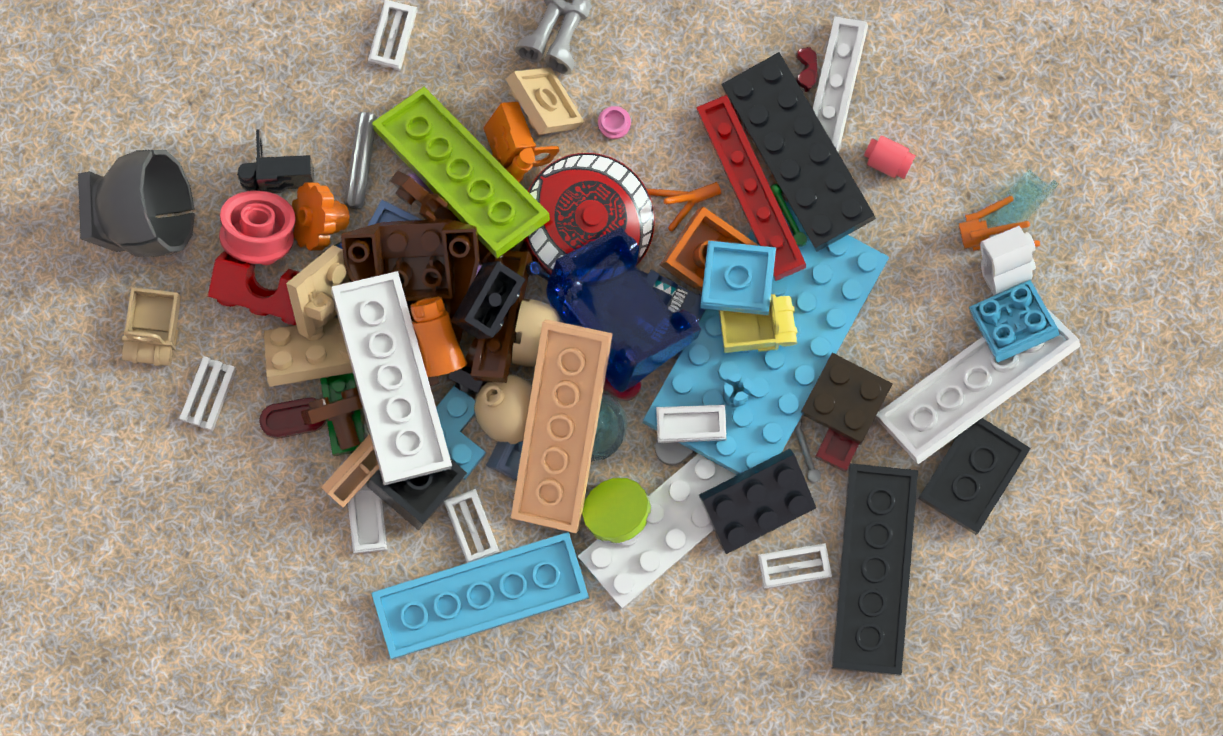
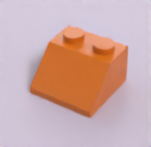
(688, 253)

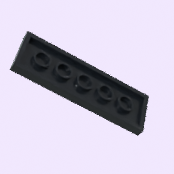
(798, 152)
(875, 569)

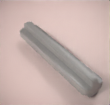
(360, 161)

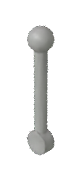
(814, 475)

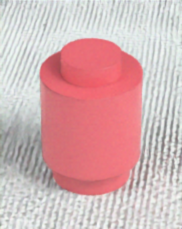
(889, 157)

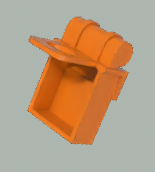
(512, 141)

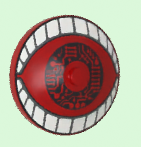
(585, 201)

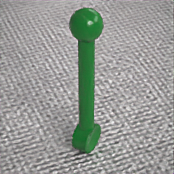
(799, 237)

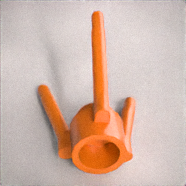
(974, 232)

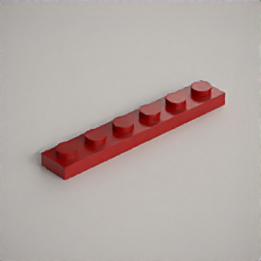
(750, 185)

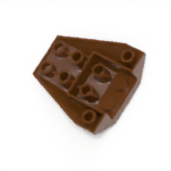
(429, 256)

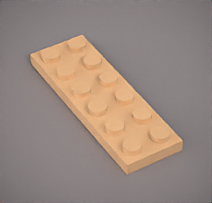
(561, 425)

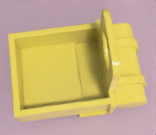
(758, 331)

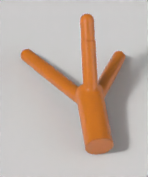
(682, 196)

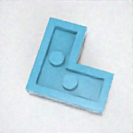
(454, 414)

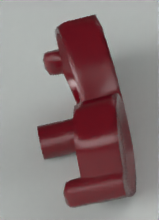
(807, 77)

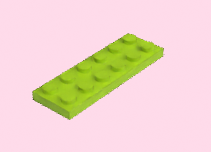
(461, 171)

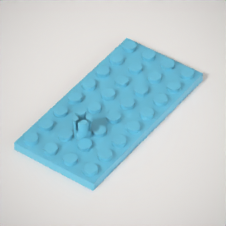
(769, 388)

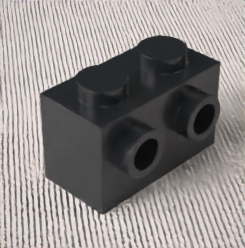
(488, 300)

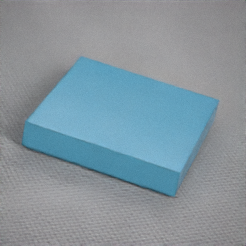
(738, 277)

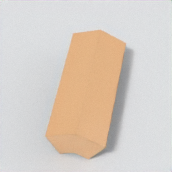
(352, 473)

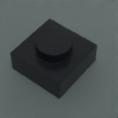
(465, 382)

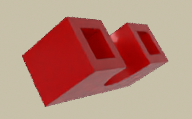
(235, 284)

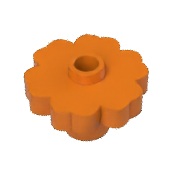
(317, 216)

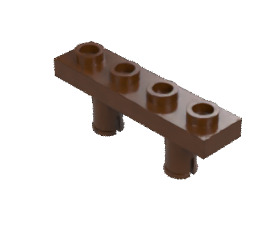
(340, 414)

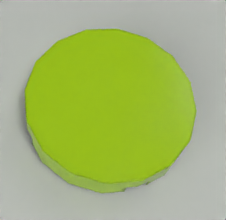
(616, 510)

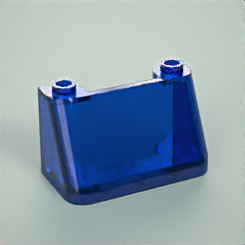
(607, 293)

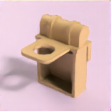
(151, 326)

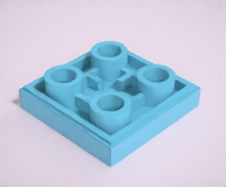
(1014, 321)

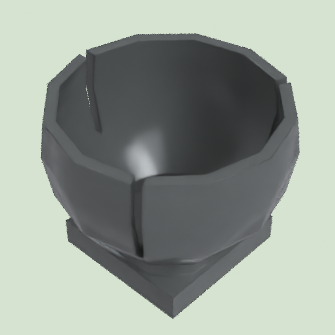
(123, 205)

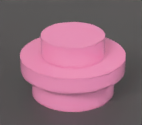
(614, 122)

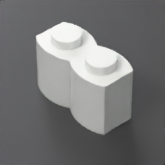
(1007, 259)

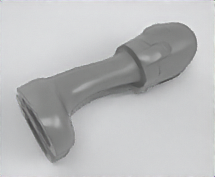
(558, 56)

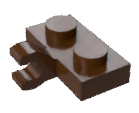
(431, 205)

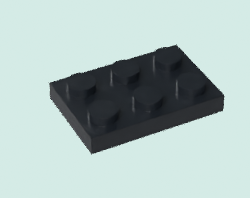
(974, 474)
(757, 501)

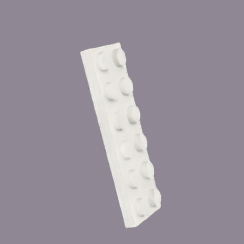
(391, 378)
(966, 392)
(671, 531)

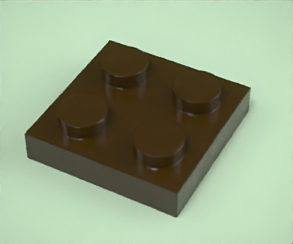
(846, 398)

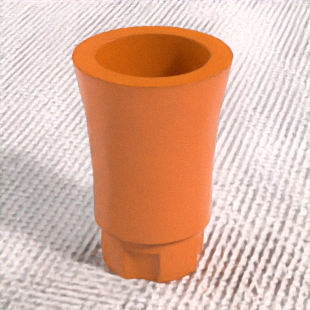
(436, 337)

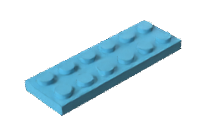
(480, 595)

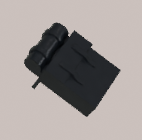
(275, 173)

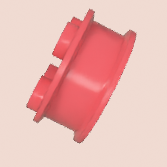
(257, 227)

